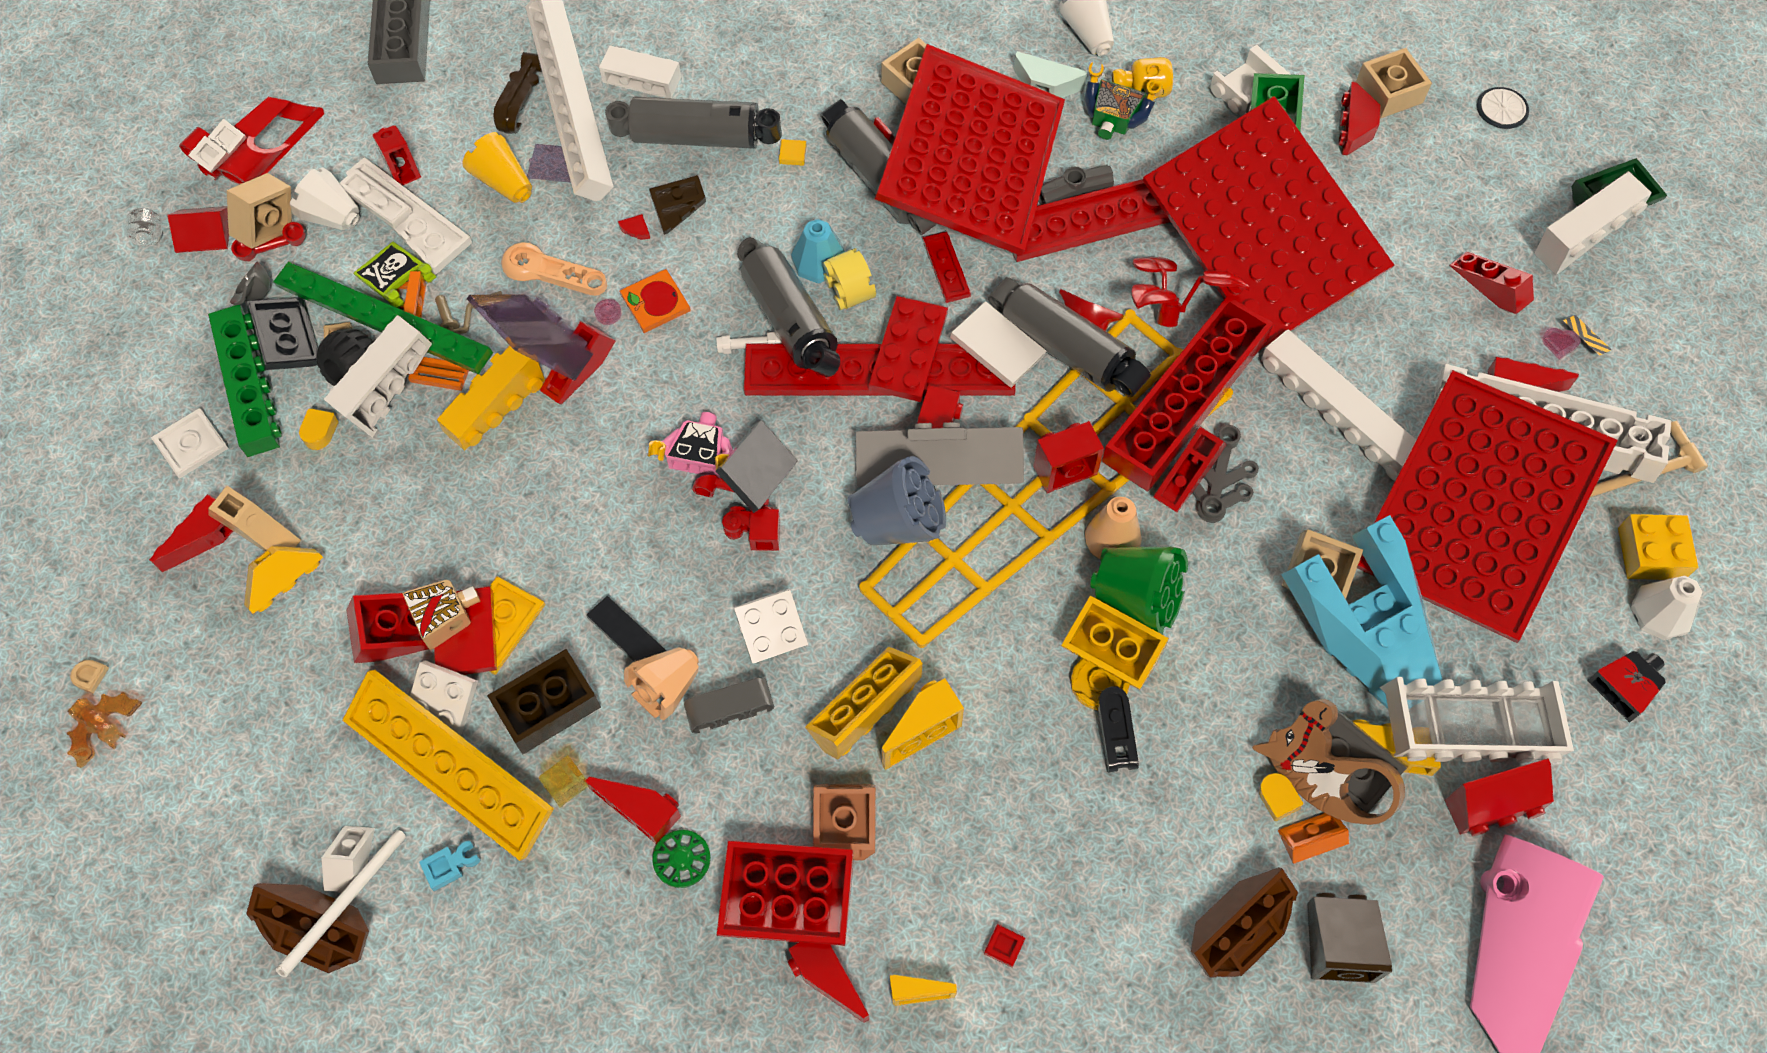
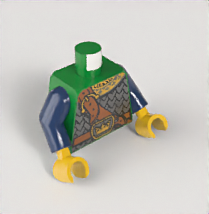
(1117, 106)

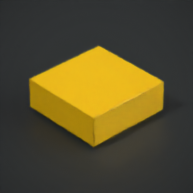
(792, 152)

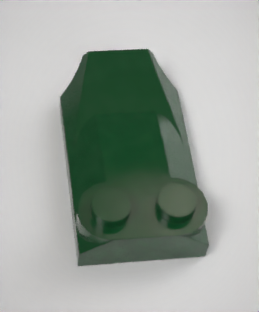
(1592, 184)

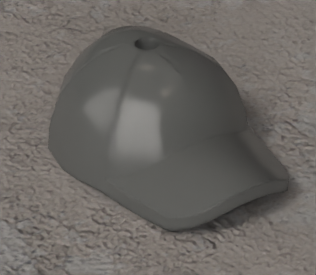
(253, 285)

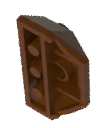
(290, 910)
(1244, 924)

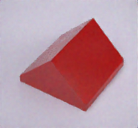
(199, 229)

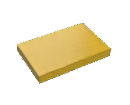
(513, 616)

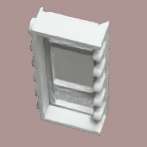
(1477, 721)

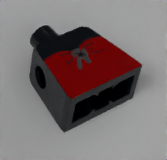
(1630, 683)

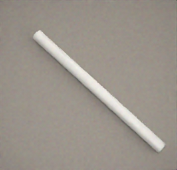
(340, 904)

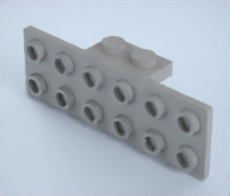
(949, 452)

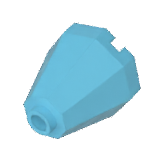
(813, 248)

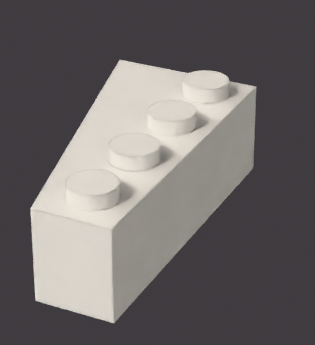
(1591, 222)

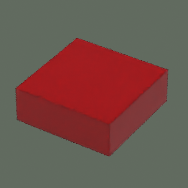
(1004, 945)

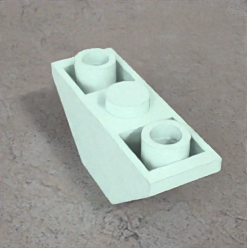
(1049, 75)

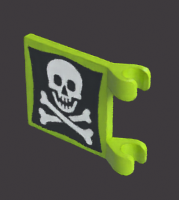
(391, 270)

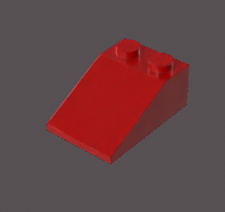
(382, 628)

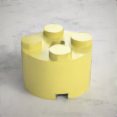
(849, 278)

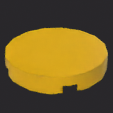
(1088, 688)

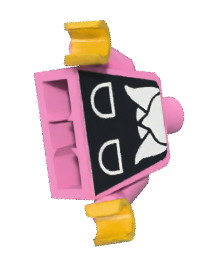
(694, 446)

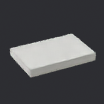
(998, 344)

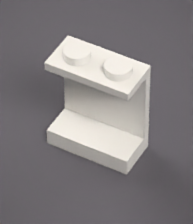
(1238, 85)

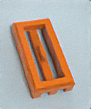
(416, 378)

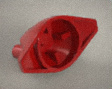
(1094, 313)

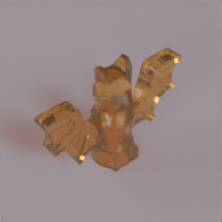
(95, 720)

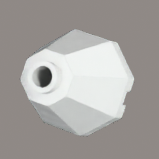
(324, 201)
(1667, 606)

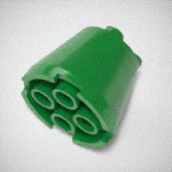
(1142, 583)

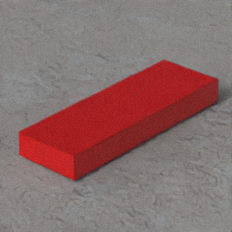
(946, 267)

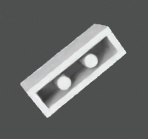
(640, 72)

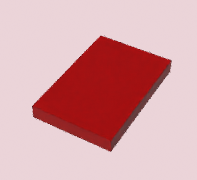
(474, 646)

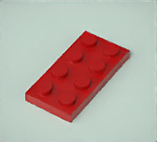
(908, 349)

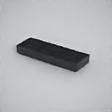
(623, 630)

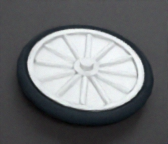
(1503, 107)

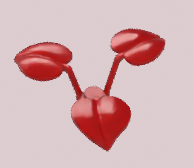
(1169, 303)

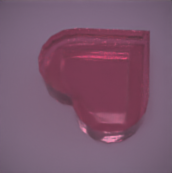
(1561, 342)

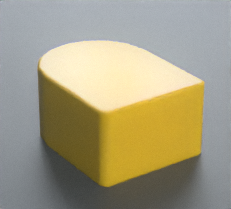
(317, 428)
(1279, 796)

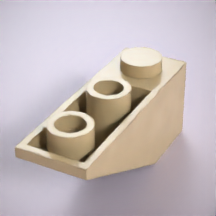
(250, 521)

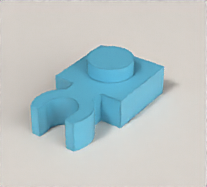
(444, 865)

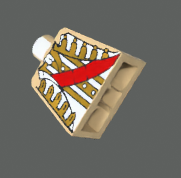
(440, 610)

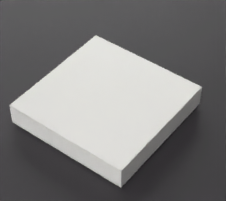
(189, 443)

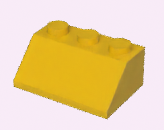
(1115, 642)

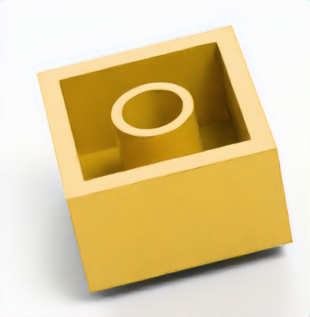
(1657, 546)

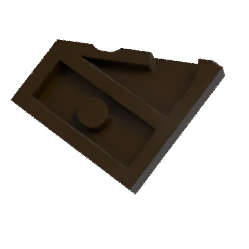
(677, 201)

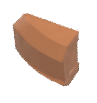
(845, 818)

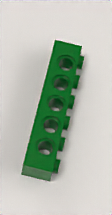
(244, 381)

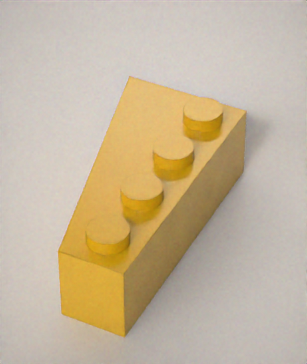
(491, 397)

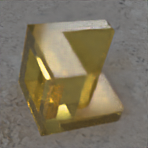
(563, 781)

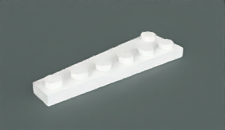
(424, 230)

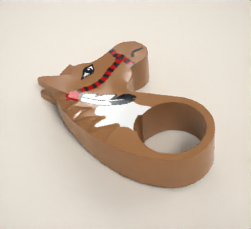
(1317, 775)

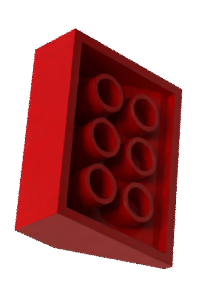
(786, 893)

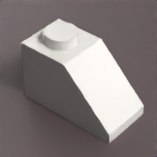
(346, 857)

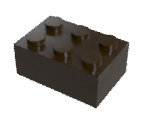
(544, 701)

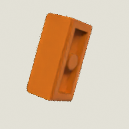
(1314, 837)

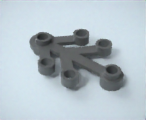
(1220, 480)

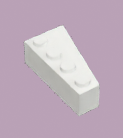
(379, 375)

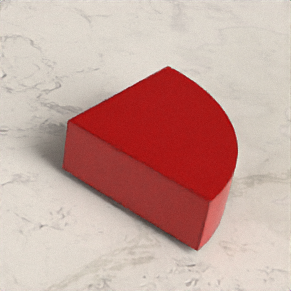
(635, 227)

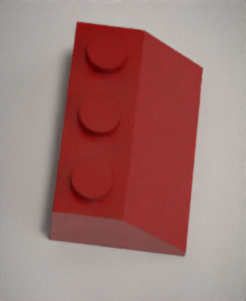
(1502, 798)

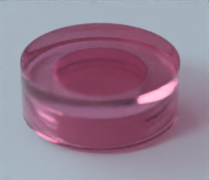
(607, 312)

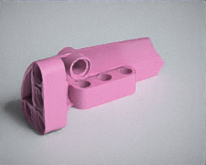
(1529, 941)

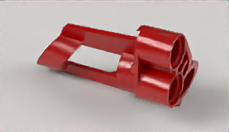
(248, 159)

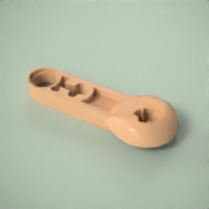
(549, 269)

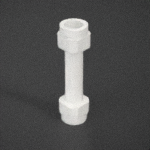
(725, 344)

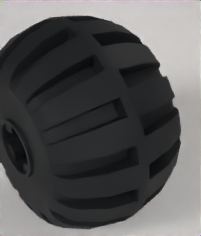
(339, 352)

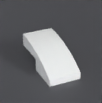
(218, 146)

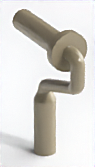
(447, 319)

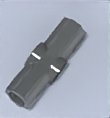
(1076, 182)

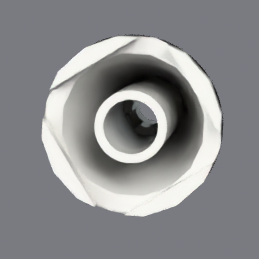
(1090, 22)

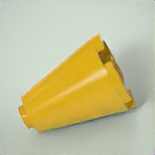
(498, 167)

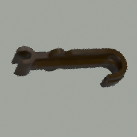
(516, 94)

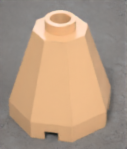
(662, 675)

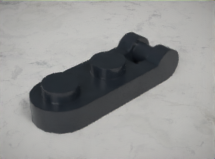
(1117, 729)

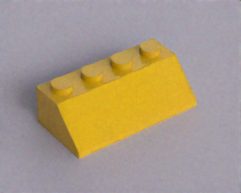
(865, 701)

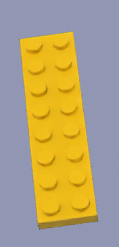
(448, 765)

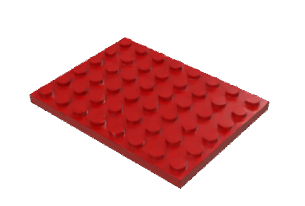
(971, 150)
(1271, 214)
(1492, 501)

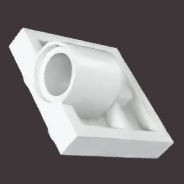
(770, 625)
(444, 694)

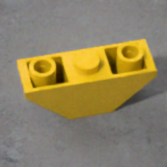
(276, 573)

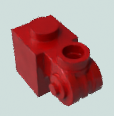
(761, 525)

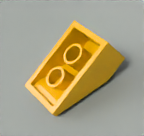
(929, 718)

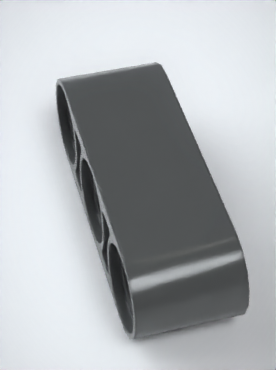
(728, 703)

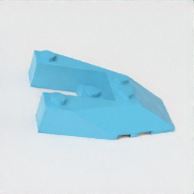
(1381, 632)

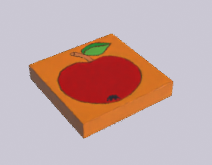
(655, 300)

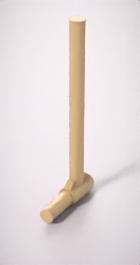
(1687, 457)

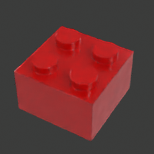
(1068, 456)

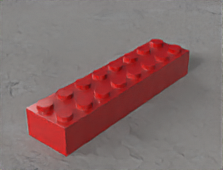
(1186, 393)

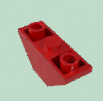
(1359, 118)

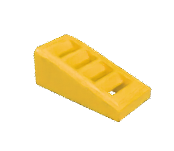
(917, 990)

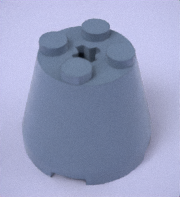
(898, 506)

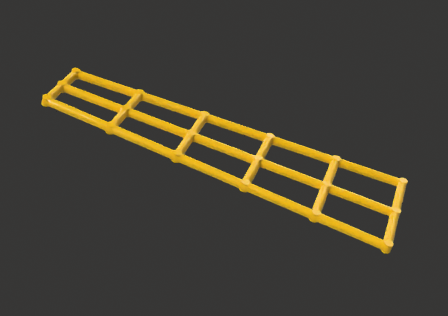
(1013, 505)

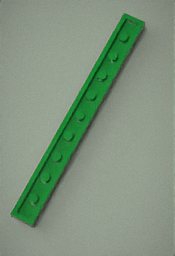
(377, 315)

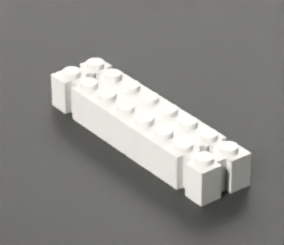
(1639, 442)

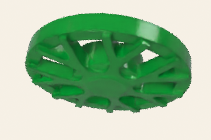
(681, 858)

